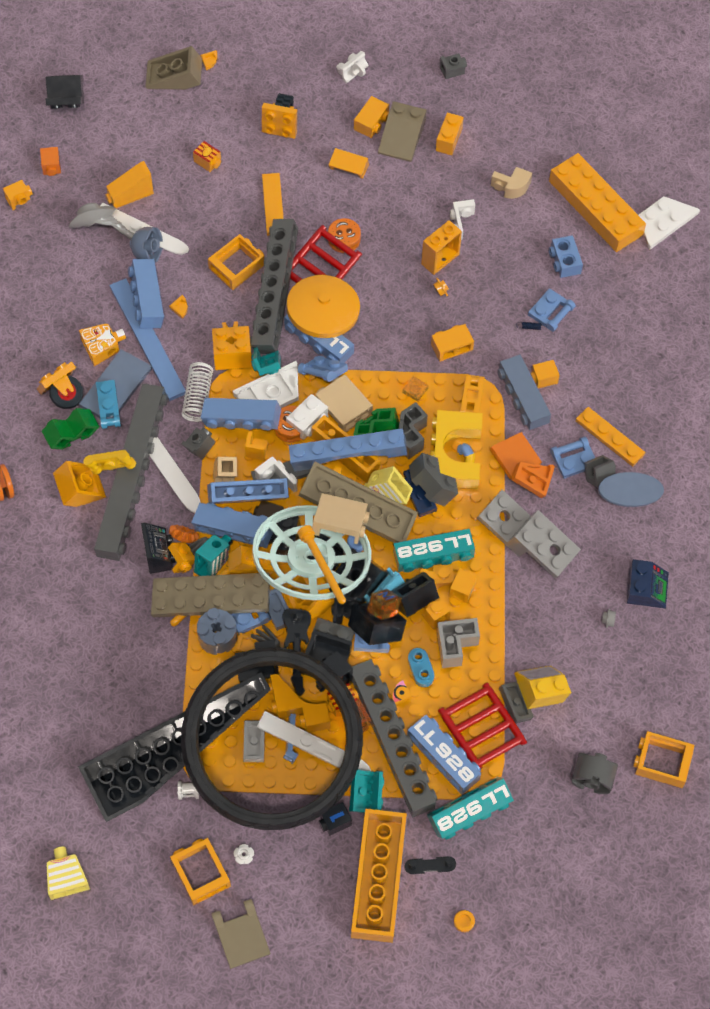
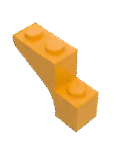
(286, 702)

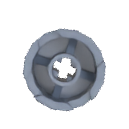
(214, 621)

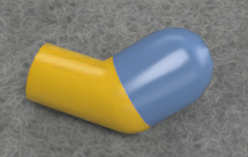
(465, 449)

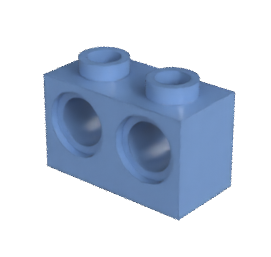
(566, 252)

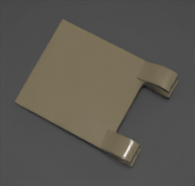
(242, 937)

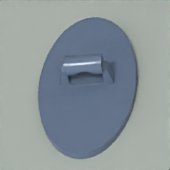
(631, 489)

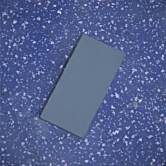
(128, 375)

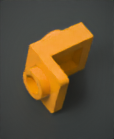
(183, 556)

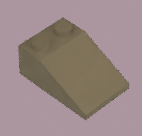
(175, 70)
(402, 131)

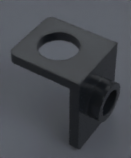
(337, 609)

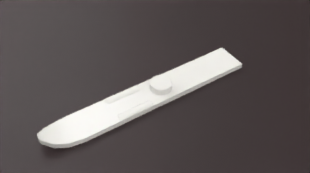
(169, 242)
(174, 476)
(304, 741)

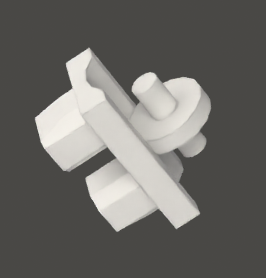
(355, 66)

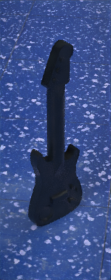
(296, 624)

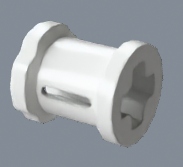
(187, 790)

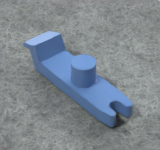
(289, 754)

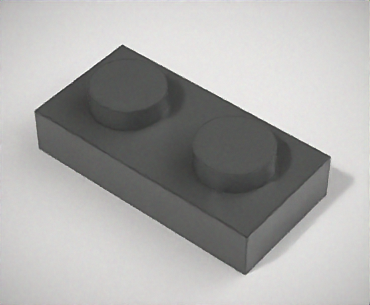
(334, 629)
(515, 703)

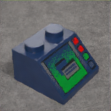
(647, 584)

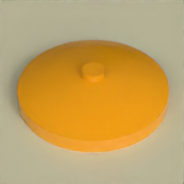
(323, 306)

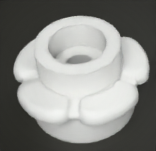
(243, 859)

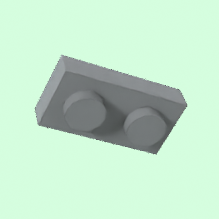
(253, 742)

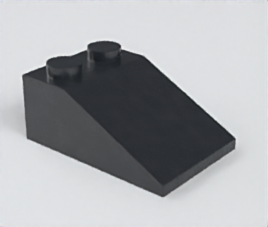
(372, 580)

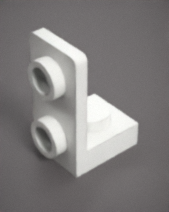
(464, 209)
(271, 466)

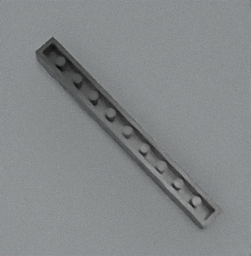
(127, 482)

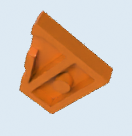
(533, 477)

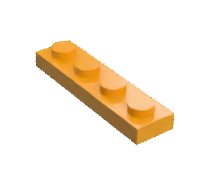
(610, 436)

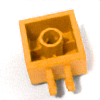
(231, 347)

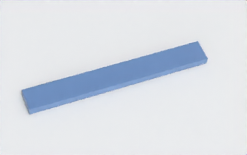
(149, 342)

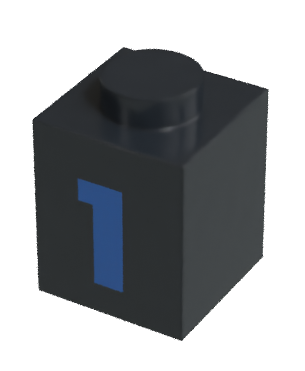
(335, 819)

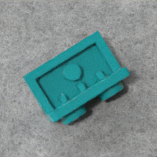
(266, 364)
(366, 791)

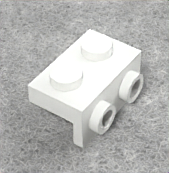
(307, 415)

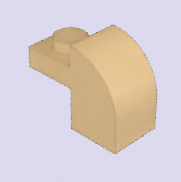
(513, 186)
(225, 469)

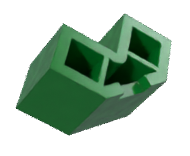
(381, 420)
(62, 432)

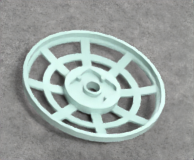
(298, 554)

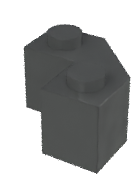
(412, 421)
(427, 474)

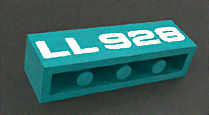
(434, 550)
(470, 808)

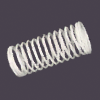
(196, 374)

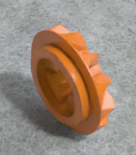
(183, 534)

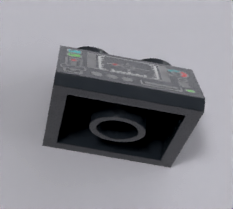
(156, 548)

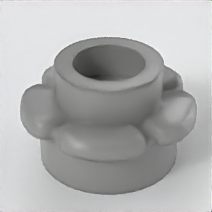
(609, 618)

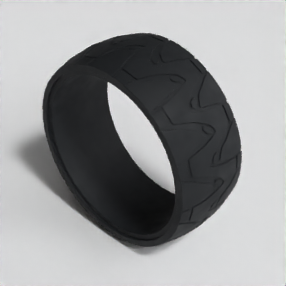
(271, 657)

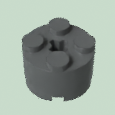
(594, 773)

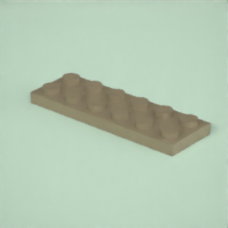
(386, 516)
(200, 593)

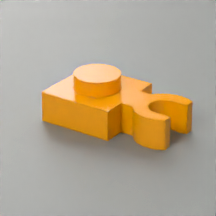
(441, 574)

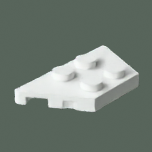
(665, 218)
(277, 386)

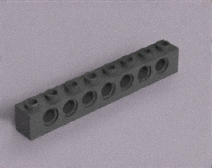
(274, 285)
(416, 803)

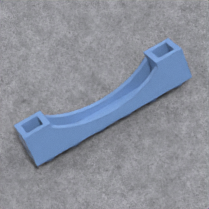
(384, 443)

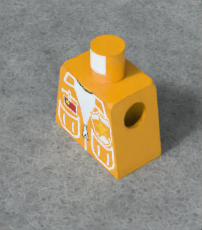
(101, 342)

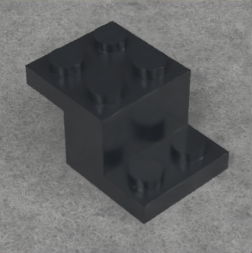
(64, 91)

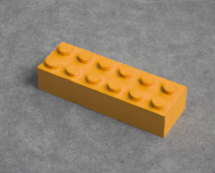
(597, 202)
(378, 876)

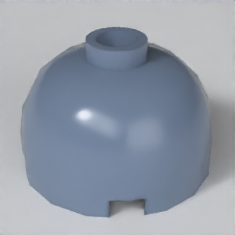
(145, 242)

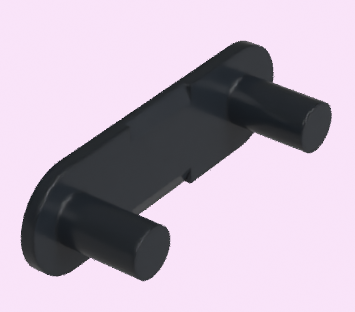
(420, 866)

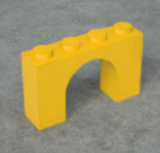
(455, 425)

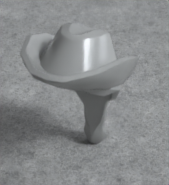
(93, 213)

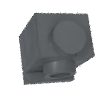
(452, 65)
(199, 442)

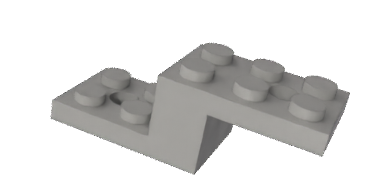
(528, 533)

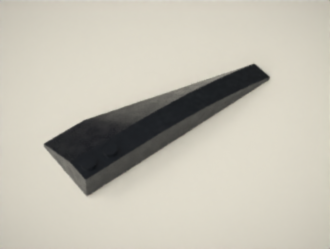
(146, 762)

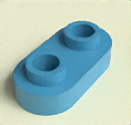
(421, 666)

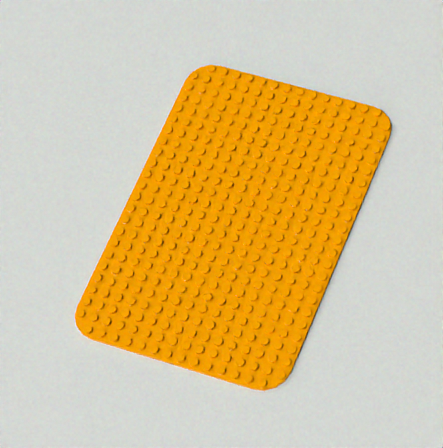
(480, 663)

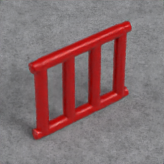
(310, 245)
(497, 706)

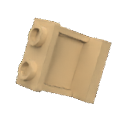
(345, 402)
(341, 516)

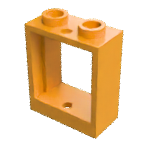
(441, 245)
(216, 265)
(670, 744)
(209, 889)

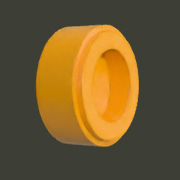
(464, 921)

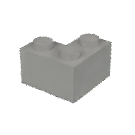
(454, 636)

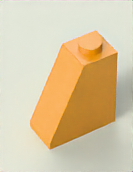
(130, 186)

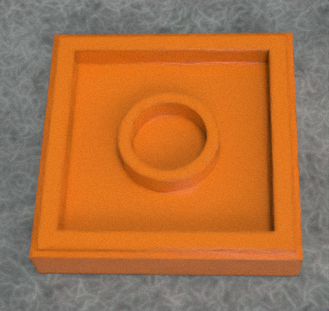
(512, 451)

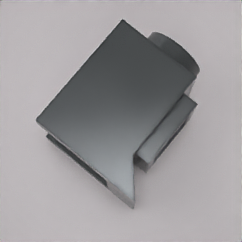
(599, 469)

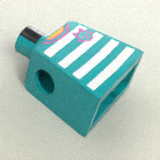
(212, 555)

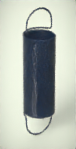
(529, 325)

